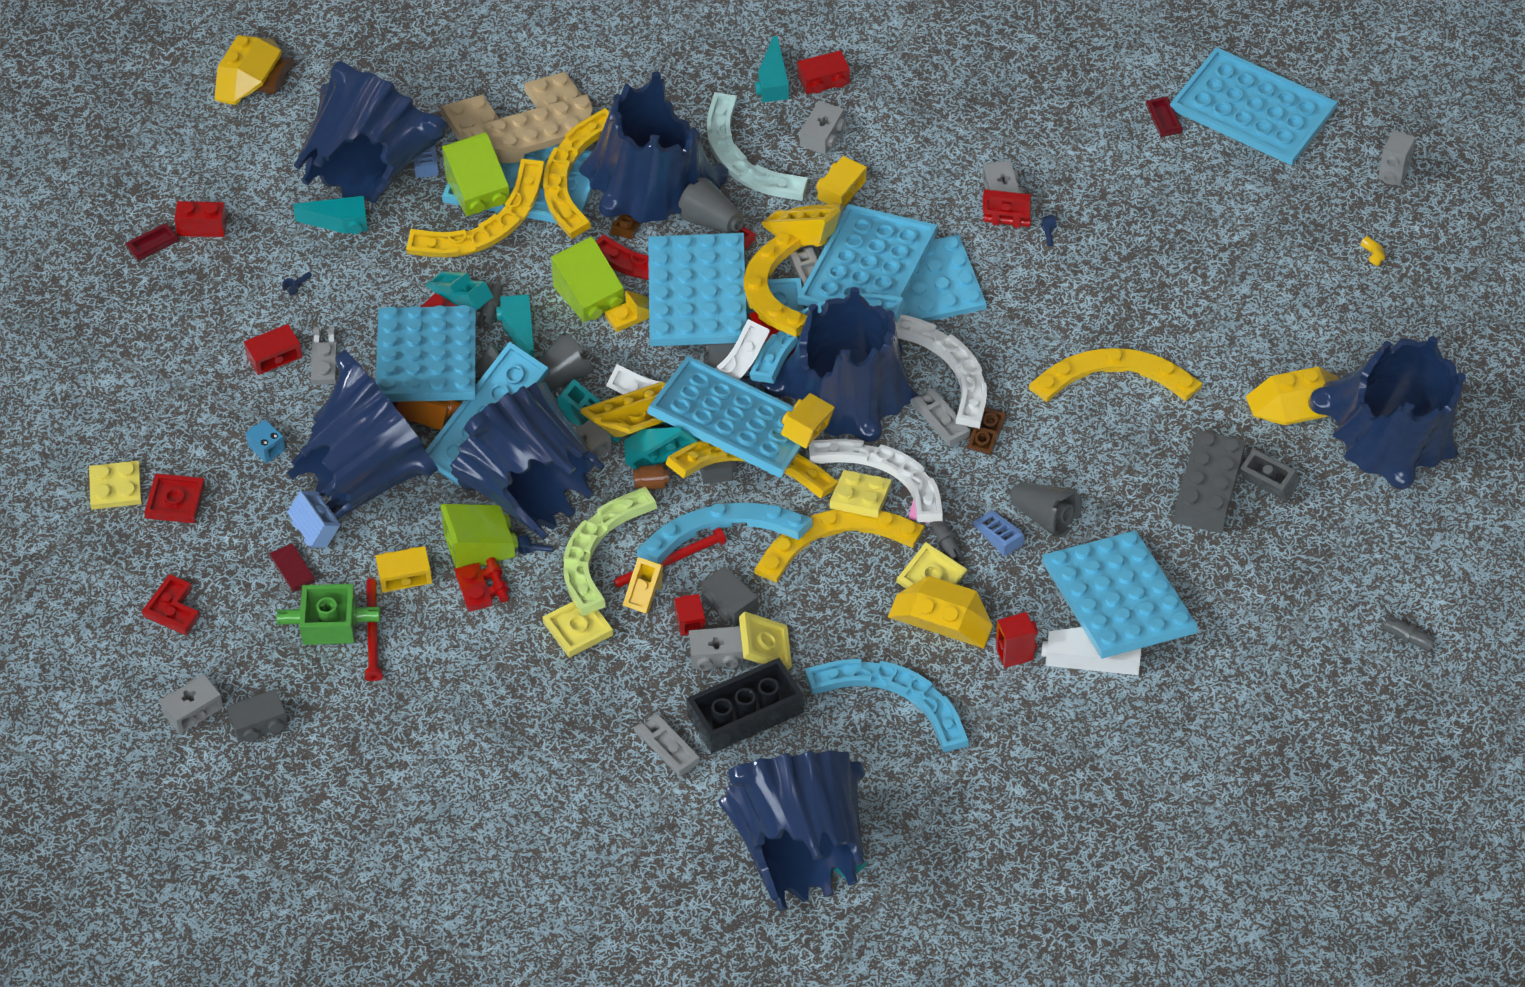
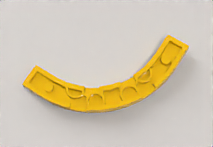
(558, 170)
(489, 231)
(757, 286)
(1115, 360)
(703, 454)
(835, 522)

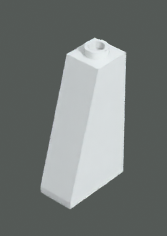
(1074, 650)

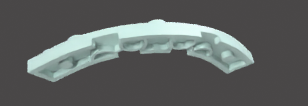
(729, 155)

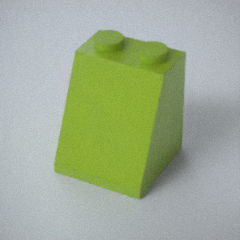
(475, 174)
(586, 280)
(477, 533)

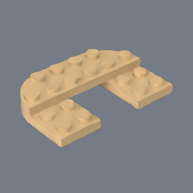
(557, 111)

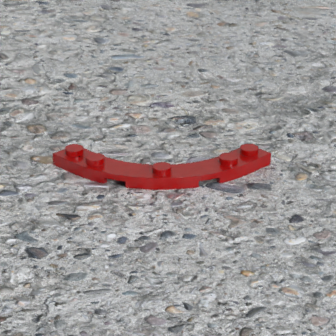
(637, 264)

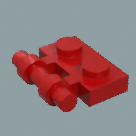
(1007, 208)
(474, 588)

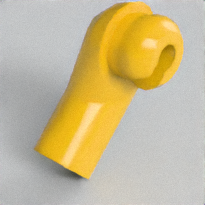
(1376, 249)

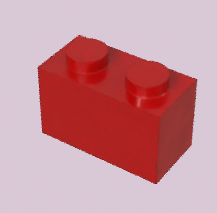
(823, 72)
(200, 219)
(273, 349)
(1016, 639)

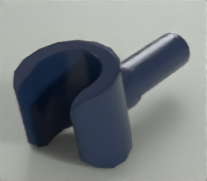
(1047, 224)
(294, 283)
(525, 544)

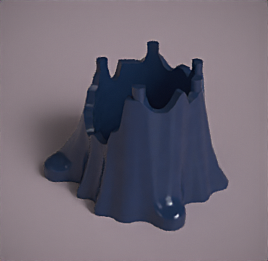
(364, 134)
(647, 156)
(850, 361)
(1395, 410)
(359, 443)
(525, 457)
(798, 819)

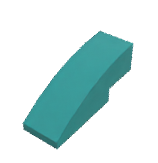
(460, 289)

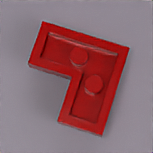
(166, 606)

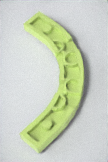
(588, 536)

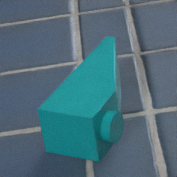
(772, 76)
(338, 215)
(516, 321)
(574, 398)
(655, 445)

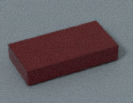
(1163, 116)
(152, 242)
(292, 567)

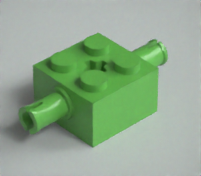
(328, 614)

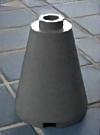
(709, 207)
(565, 362)
(1048, 505)

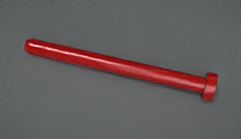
(717, 537)
(373, 672)

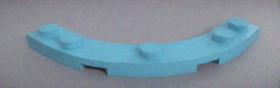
(781, 344)
(685, 527)
(897, 680)

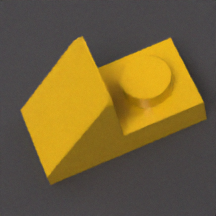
(630, 313)
(643, 585)

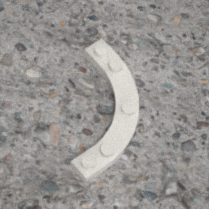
(960, 361)
(735, 364)
(890, 460)

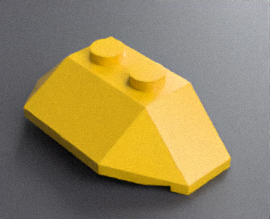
(245, 67)
(808, 223)
(1286, 396)
(625, 412)
(944, 610)

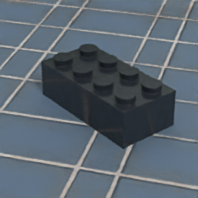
(745, 705)

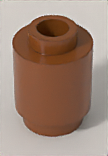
(651, 477)

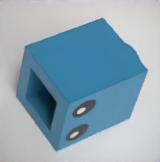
(265, 441)

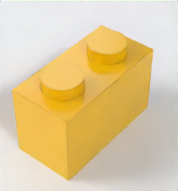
(841, 182)
(807, 420)
(403, 569)

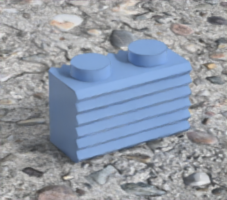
(313, 519)

